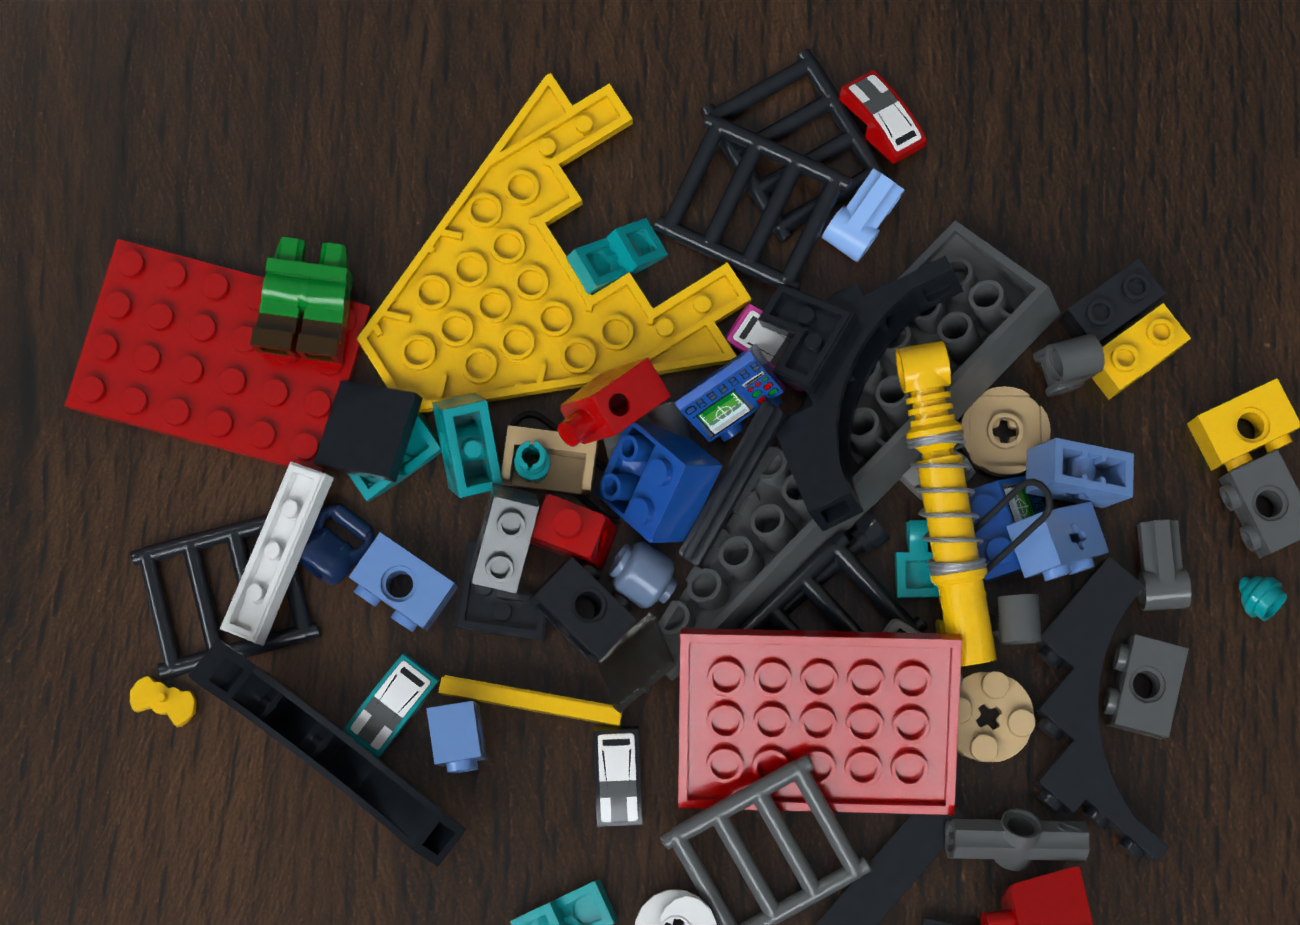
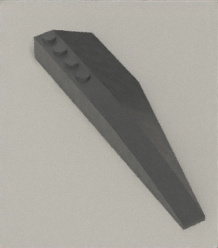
(770, 524)

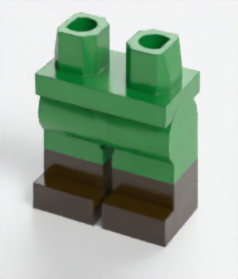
(304, 303)

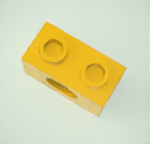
(1139, 350)
(1263, 407)

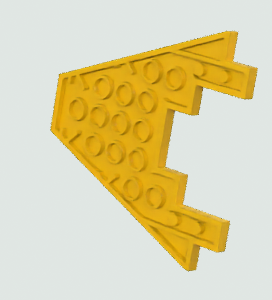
(499, 304)

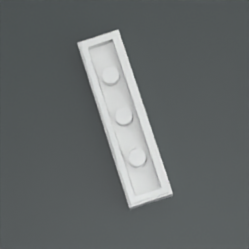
(276, 553)

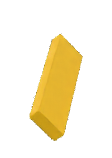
(529, 700)

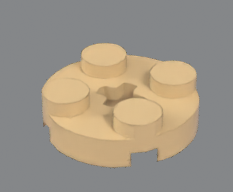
(1021, 413)
(1014, 719)

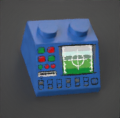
(731, 395)
(994, 532)

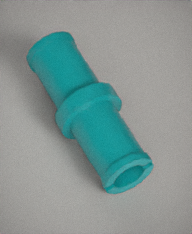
(525, 454)

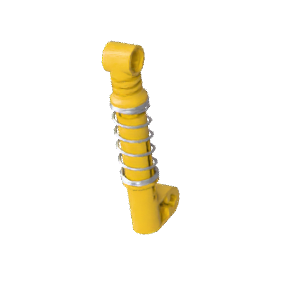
(956, 565)

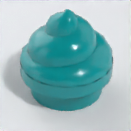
(1261, 596)

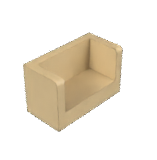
(570, 466)

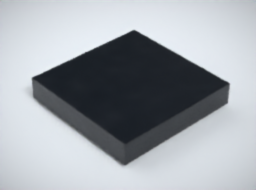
(368, 430)

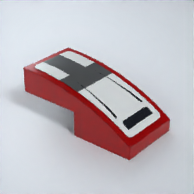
(888, 120)

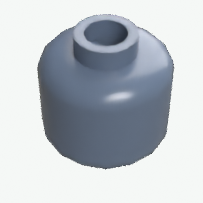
(642, 574)

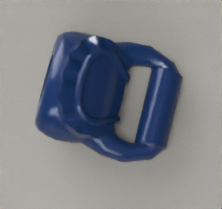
(328, 554)

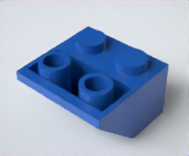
(658, 481)

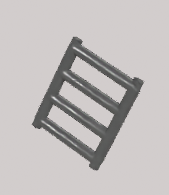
(759, 795)

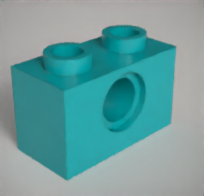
(467, 444)

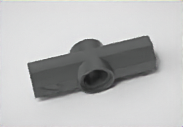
(1016, 839)

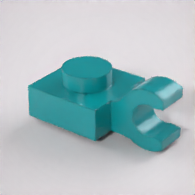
(911, 567)

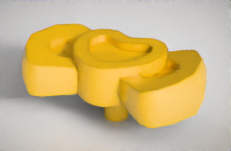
(154, 695)

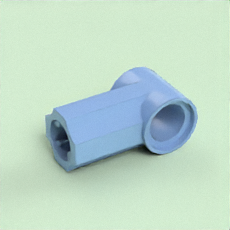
(857, 224)

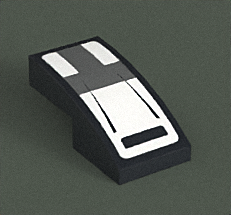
(617, 776)

